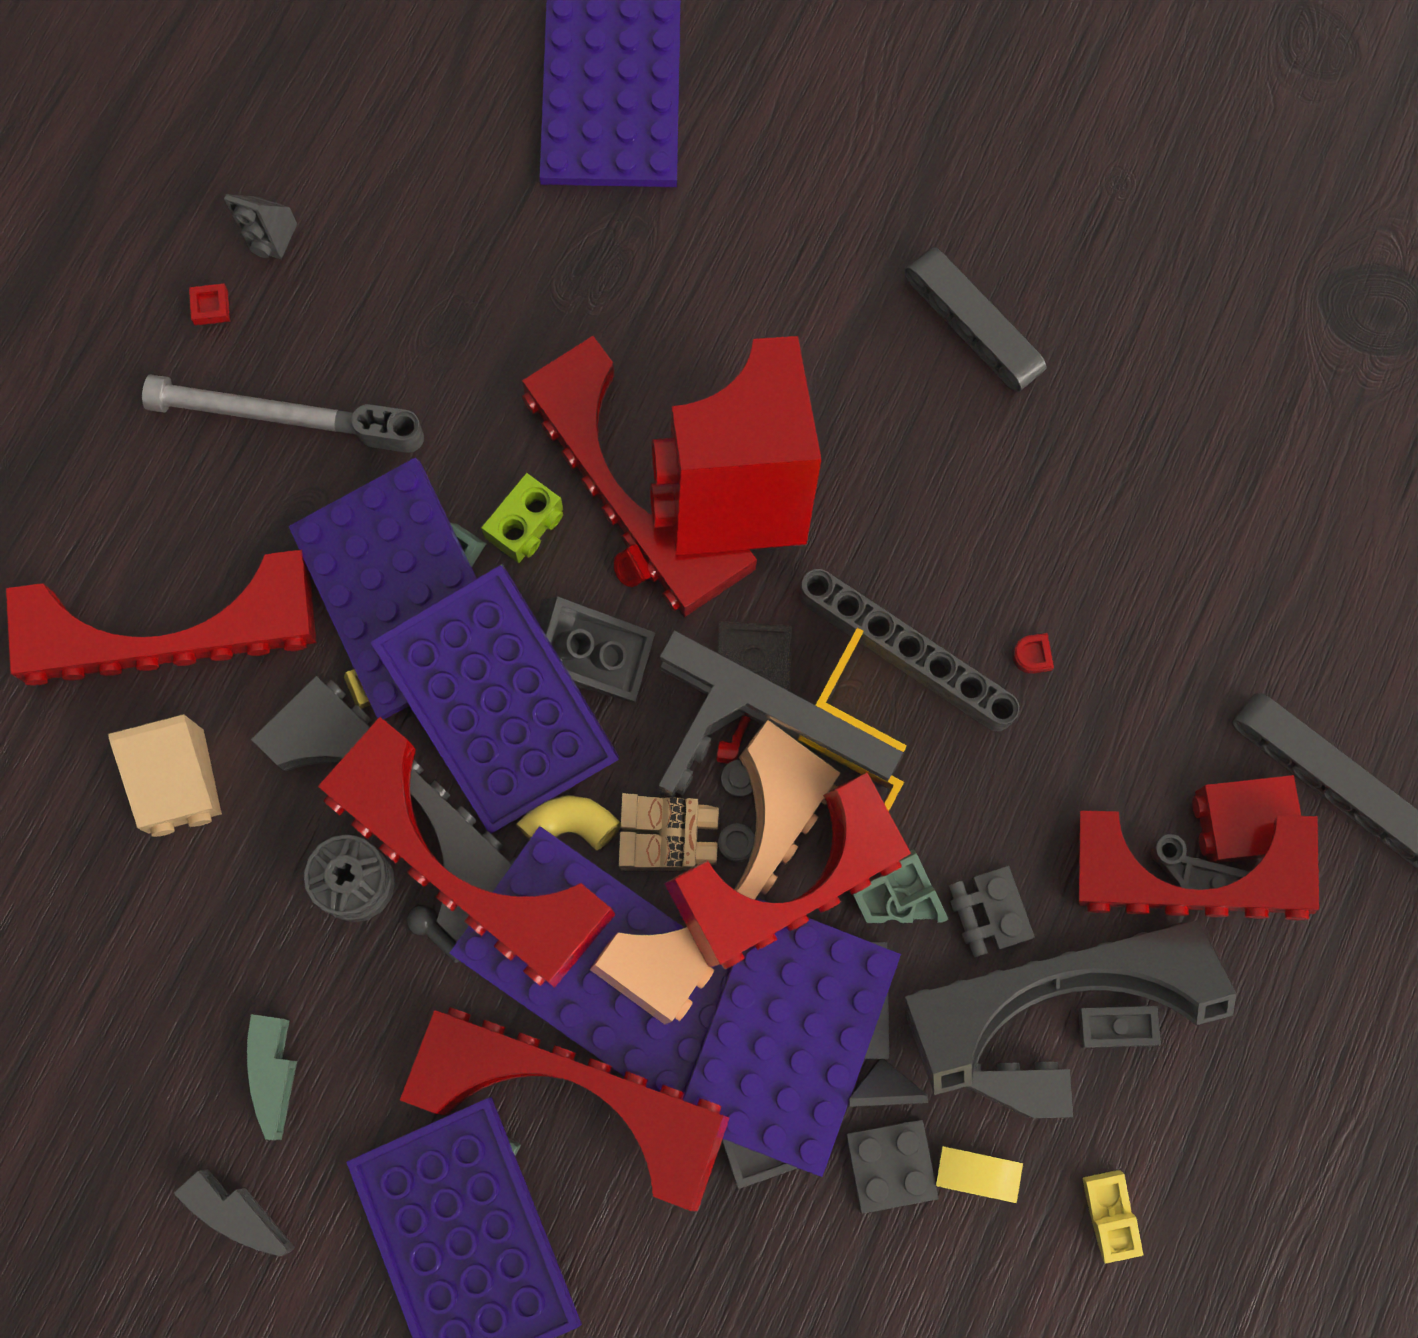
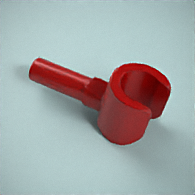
(729, 751)

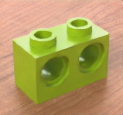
(515, 514)

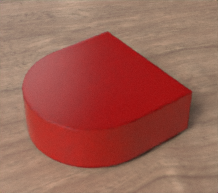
(631, 566)
(1033, 654)

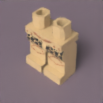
(677, 830)

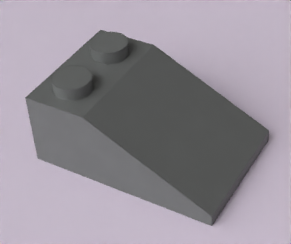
(596, 648)

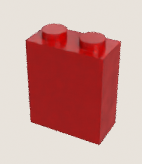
(1241, 816)

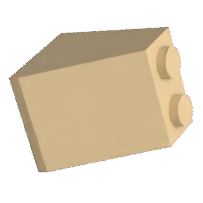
(166, 774)

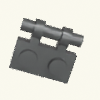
(1001, 907)

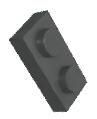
(1119, 1027)

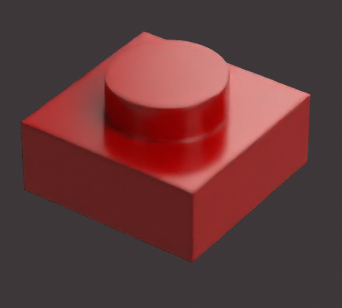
(209, 304)

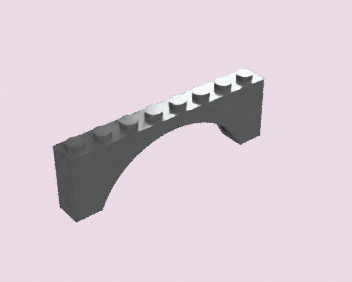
(323, 729)
(1163, 965)

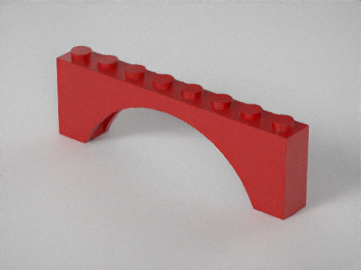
(569, 401)
(266, 616)
(541, 930)
(673, 1134)

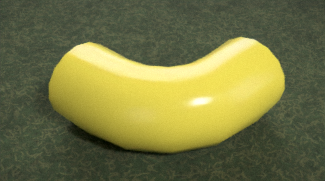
(575, 816)

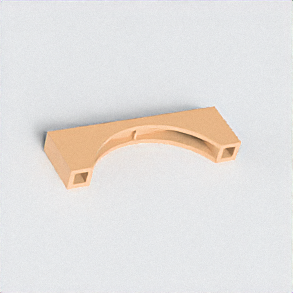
(787, 789)

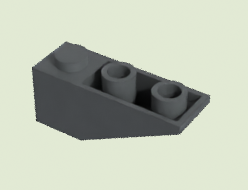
(263, 224)
(1027, 1092)

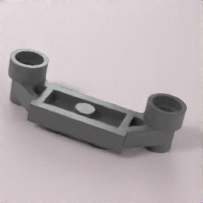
(1190, 871)

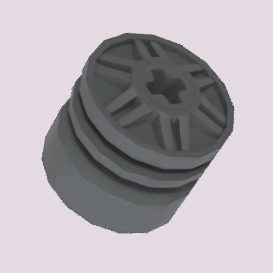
(349, 900)

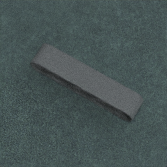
(975, 319)

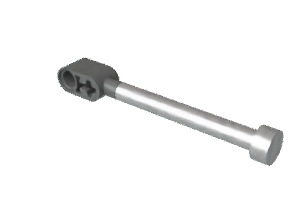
(160, 394)

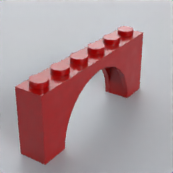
(1280, 883)
(730, 923)

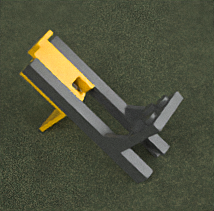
(740, 692)

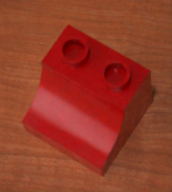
(742, 460)

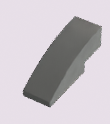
(232, 1215)

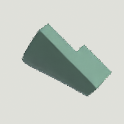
(901, 895)

